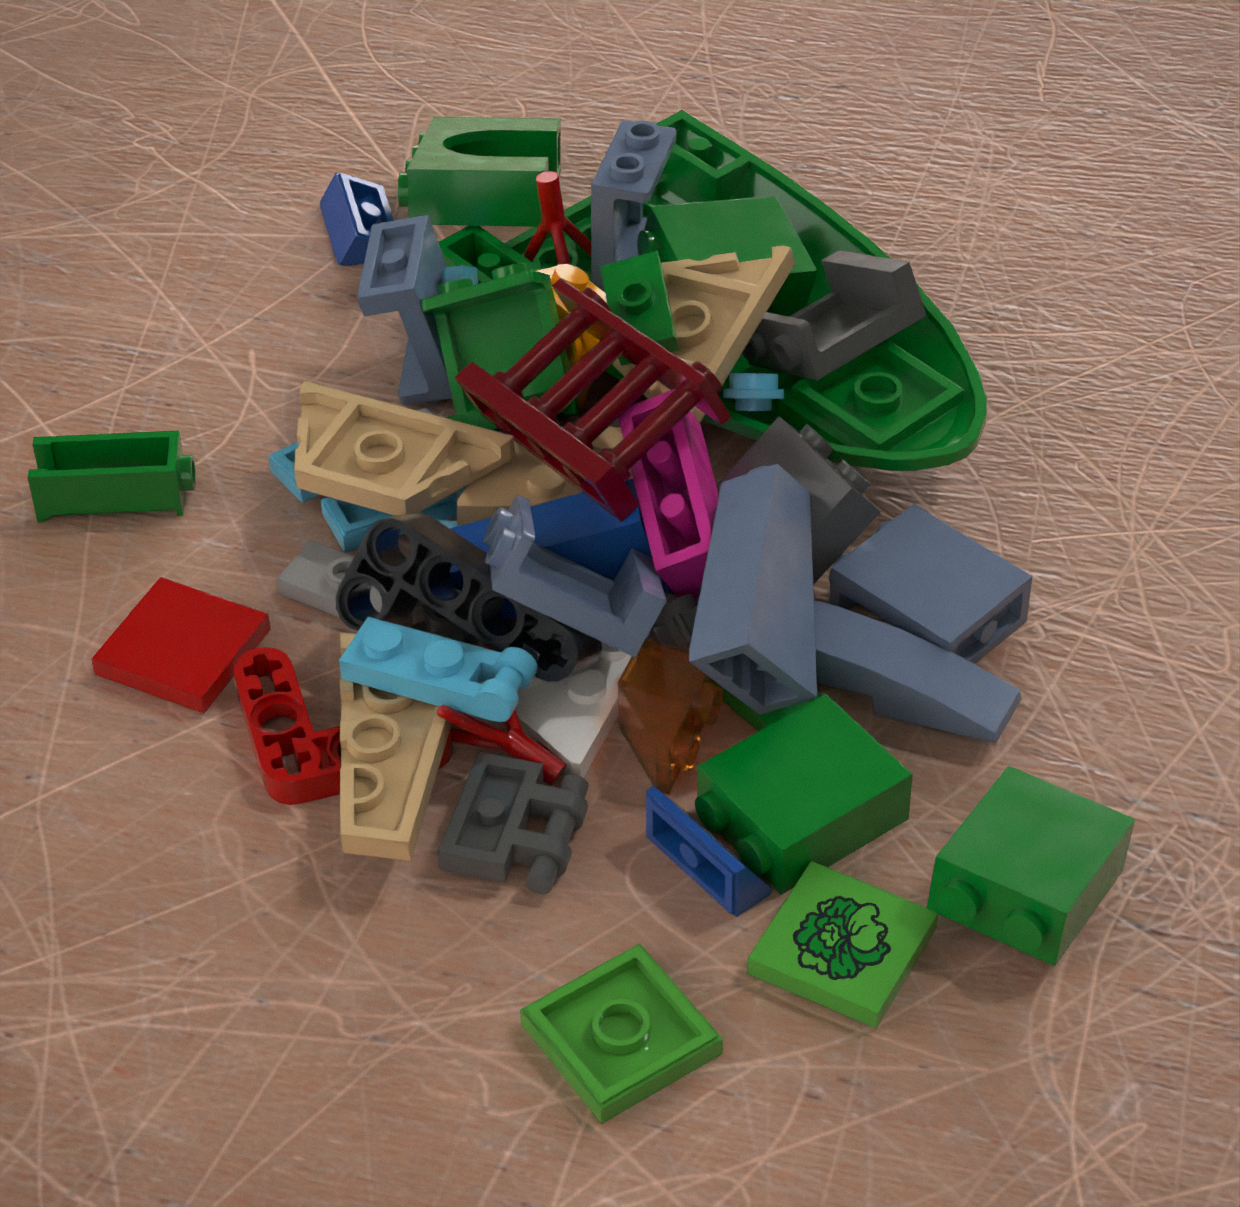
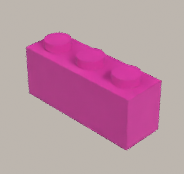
(675, 497)

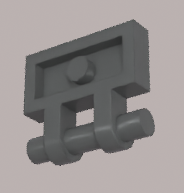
(493, 817)

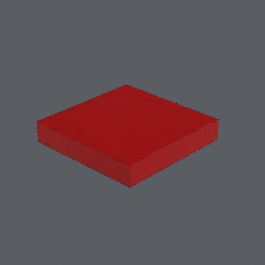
(180, 644)

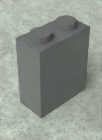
(836, 492)

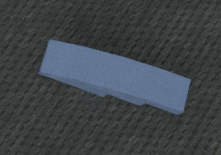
(910, 676)

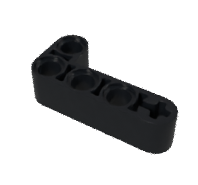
(475, 609)

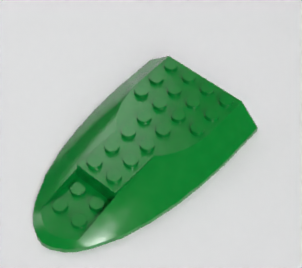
(890, 409)

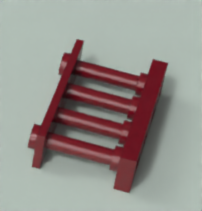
(570, 447)

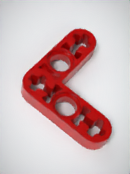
(315, 753)

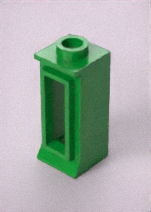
(110, 473)

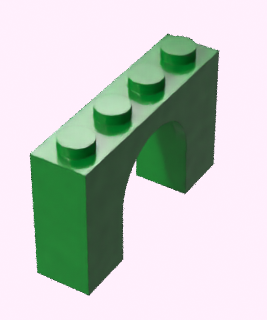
(480, 170)

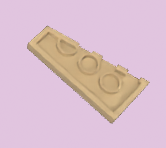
(386, 767)

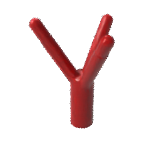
(554, 221)
(513, 743)

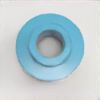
(753, 391)

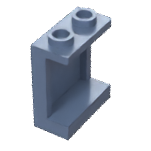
(620, 189)
(399, 271)
(934, 584)
(605, 609)

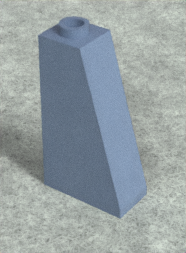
(758, 593)

